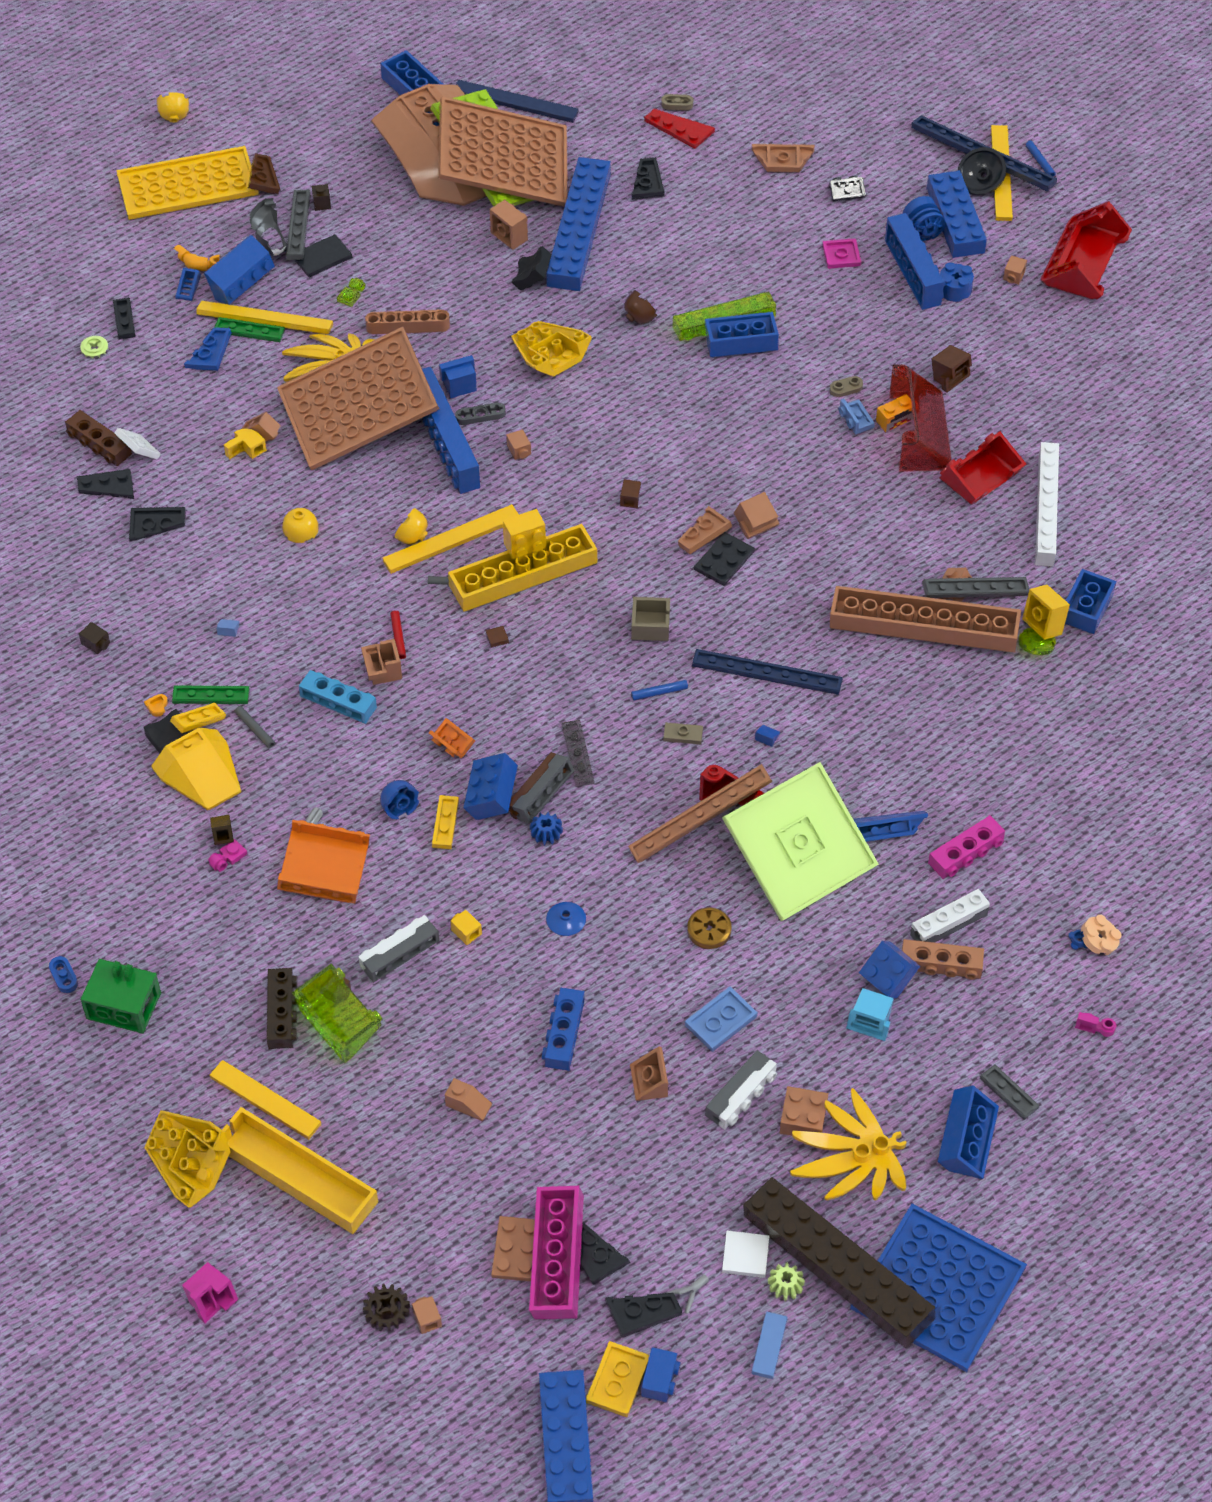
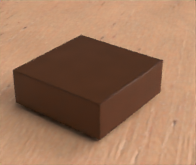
(497, 636)

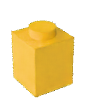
(466, 927)

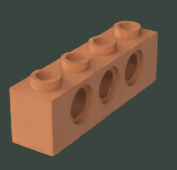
(950, 954)

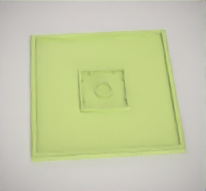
(800, 841)

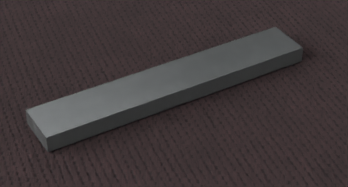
(298, 225)
(975, 587)

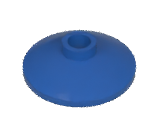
(566, 925)

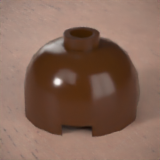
(638, 309)

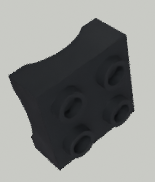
(532, 269)
(163, 732)

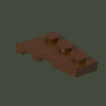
(263, 175)

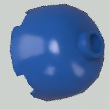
(399, 798)

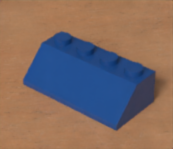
(238, 270)
(741, 334)
(968, 1132)

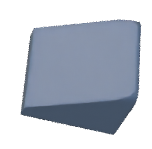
(227, 627)

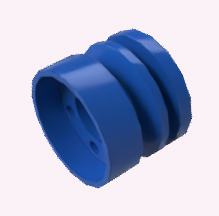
(925, 217)

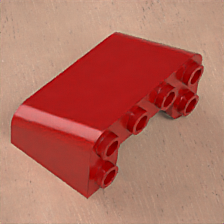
(983, 469)

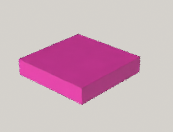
(841, 253)

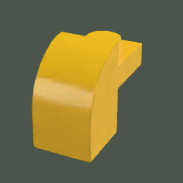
(247, 441)

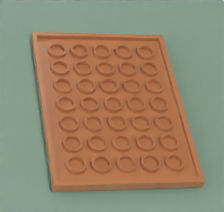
(502, 151)
(357, 398)

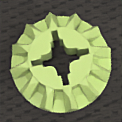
(94, 341)

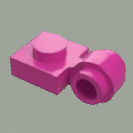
(230, 852)
(1091, 1024)

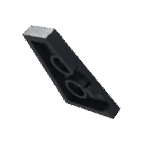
(108, 483)
(155, 520)
(598, 1256)

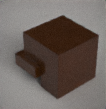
(951, 367)

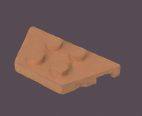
(783, 156)

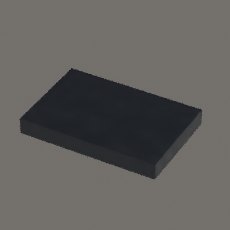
(323, 255)

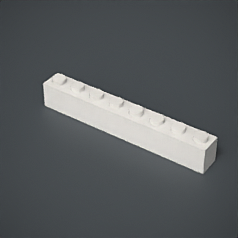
(1047, 504)

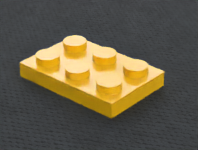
(618, 1379)

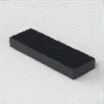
(124, 318)

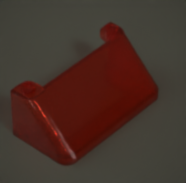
(928, 445)

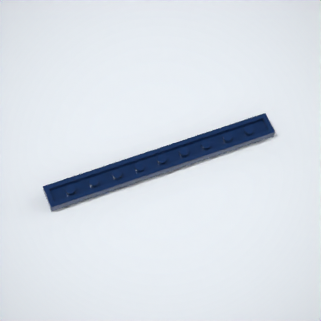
(966, 144)

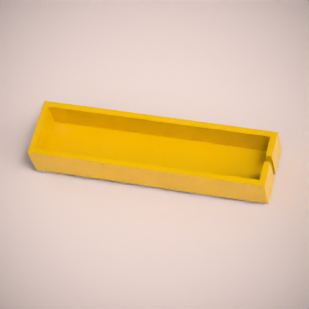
(299, 1171)

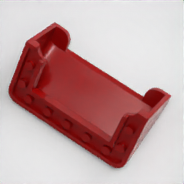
(1086, 250)

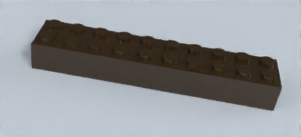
(839, 1262)

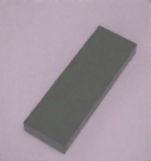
(1009, 1092)

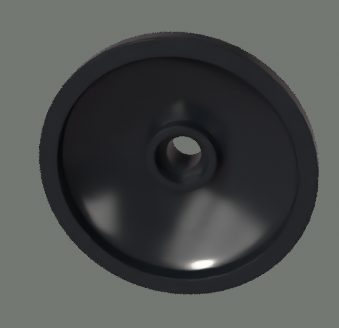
(981, 162)

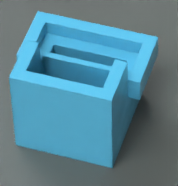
(871, 1014)

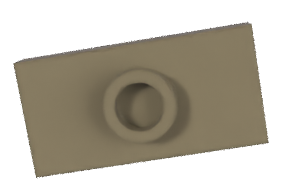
(683, 733)

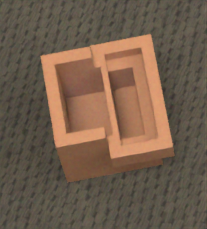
(756, 515)
(382, 662)

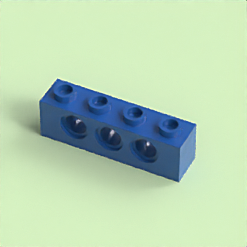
(566, 1000)

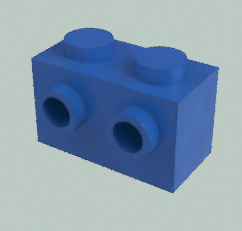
(659, 1375)

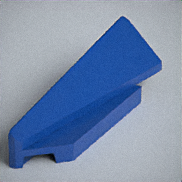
(890, 825)

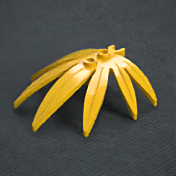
(321, 352)
(868, 1152)

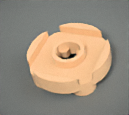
(1110, 935)

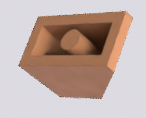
(264, 425)
(467, 1100)

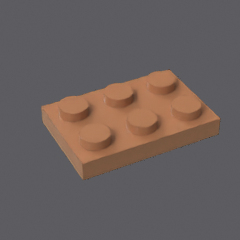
(514, 1249)

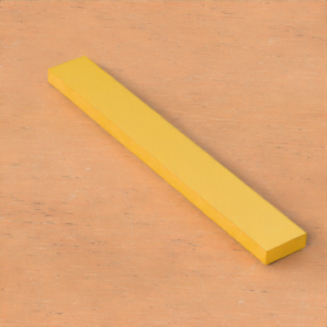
(1002, 194)
(265, 317)
(448, 539)

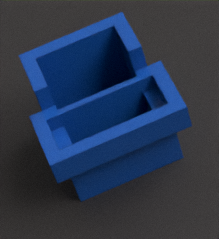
(459, 376)

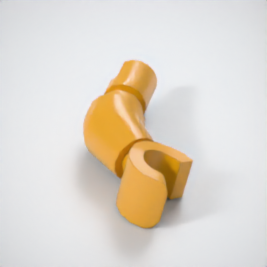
(195, 262)

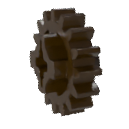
(388, 1316)

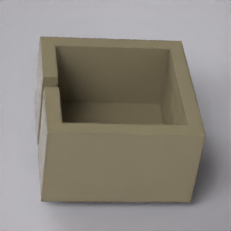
(650, 619)

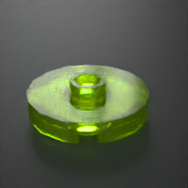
(1033, 643)

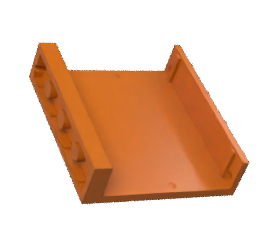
(323, 861)

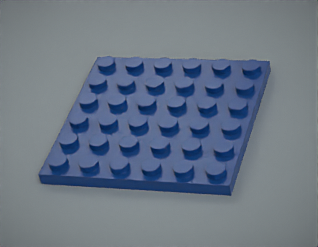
(955, 1274)

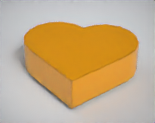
(156, 704)

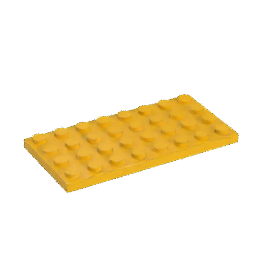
(186, 182)

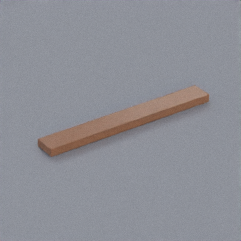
(700, 813)

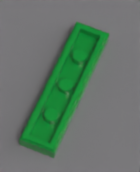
(251, 329)
(210, 694)

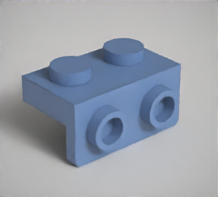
(856, 416)

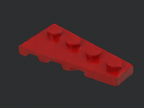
(683, 129)

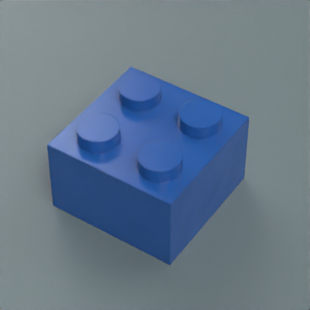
(889, 969)

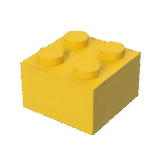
(524, 533)
(1045, 611)

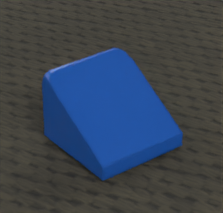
(766, 735)

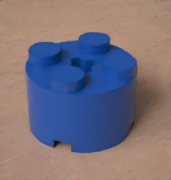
(957, 281)

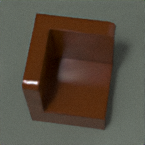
(630, 493)

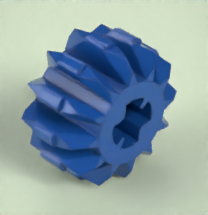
(546, 828)

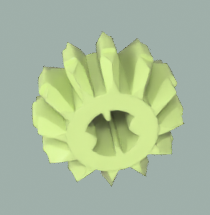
(783, 1288)

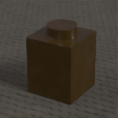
(321, 197)
(94, 638)
(221, 829)

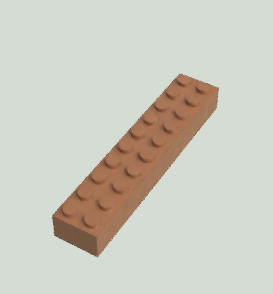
(925, 619)

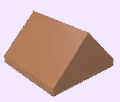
(650, 1076)

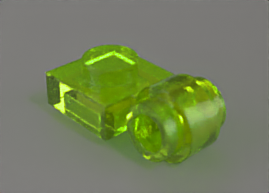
(350, 295)

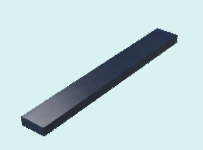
(523, 102)
(767, 671)

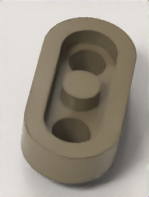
(677, 102)
(846, 386)

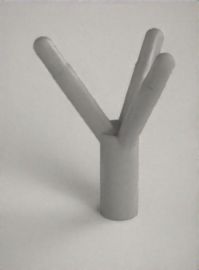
(701, 1281)

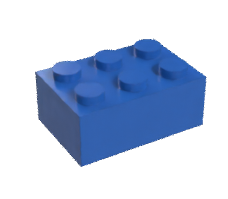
(1089, 600)
(490, 786)

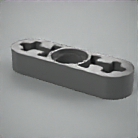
(481, 408)

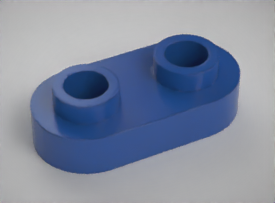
(64, 975)

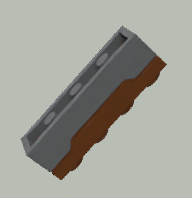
(540, 787)

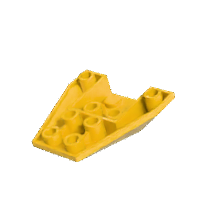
(551, 346)
(199, 768)
(187, 1154)

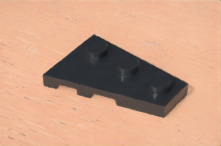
(648, 180)
(639, 1313)

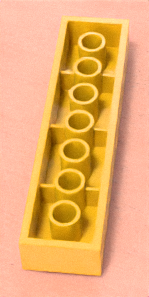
(503, 576)

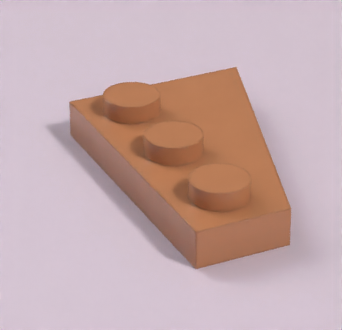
(705, 530)

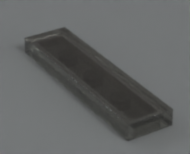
(577, 753)

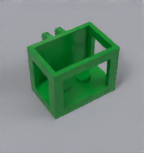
(119, 994)

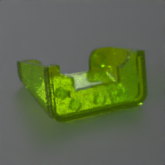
(336, 1012)

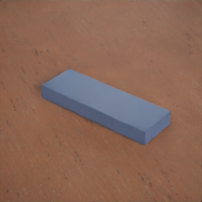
(769, 1345)

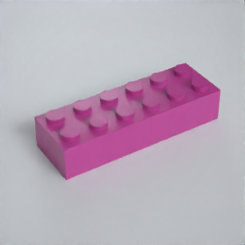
(556, 1252)

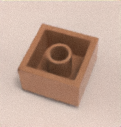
(508, 224)
(803, 1111)

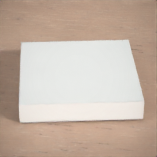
(137, 443)
(745, 1254)

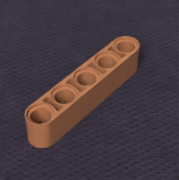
(412, 321)

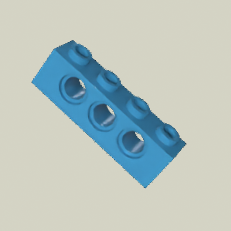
(337, 696)

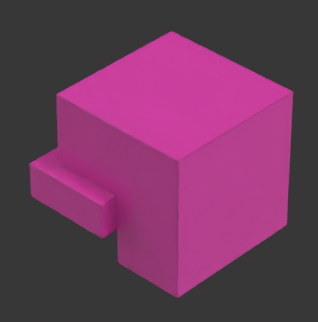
(209, 1291)

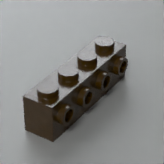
(280, 1008)

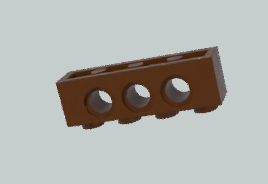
(98, 438)

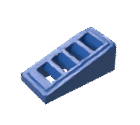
(188, 273)

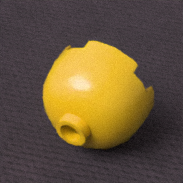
(173, 107)
(300, 525)
(413, 528)

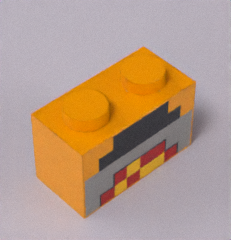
(895, 413)

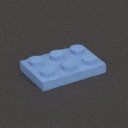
(721, 1019)

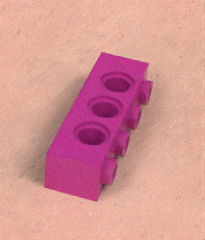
(972, 838)

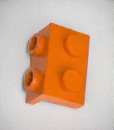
(453, 738)

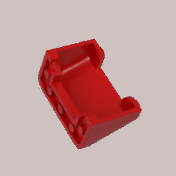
(715, 778)

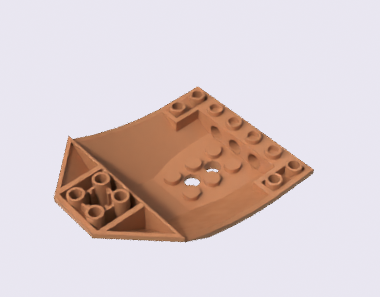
(416, 142)

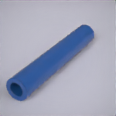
(1040, 158)
(659, 690)

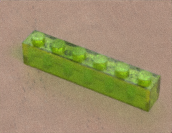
(693, 323)

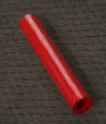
(398, 634)

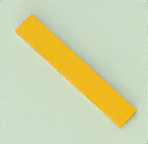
(265, 1099)

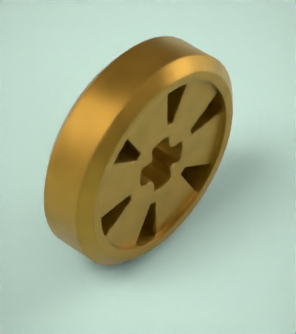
(707, 917)

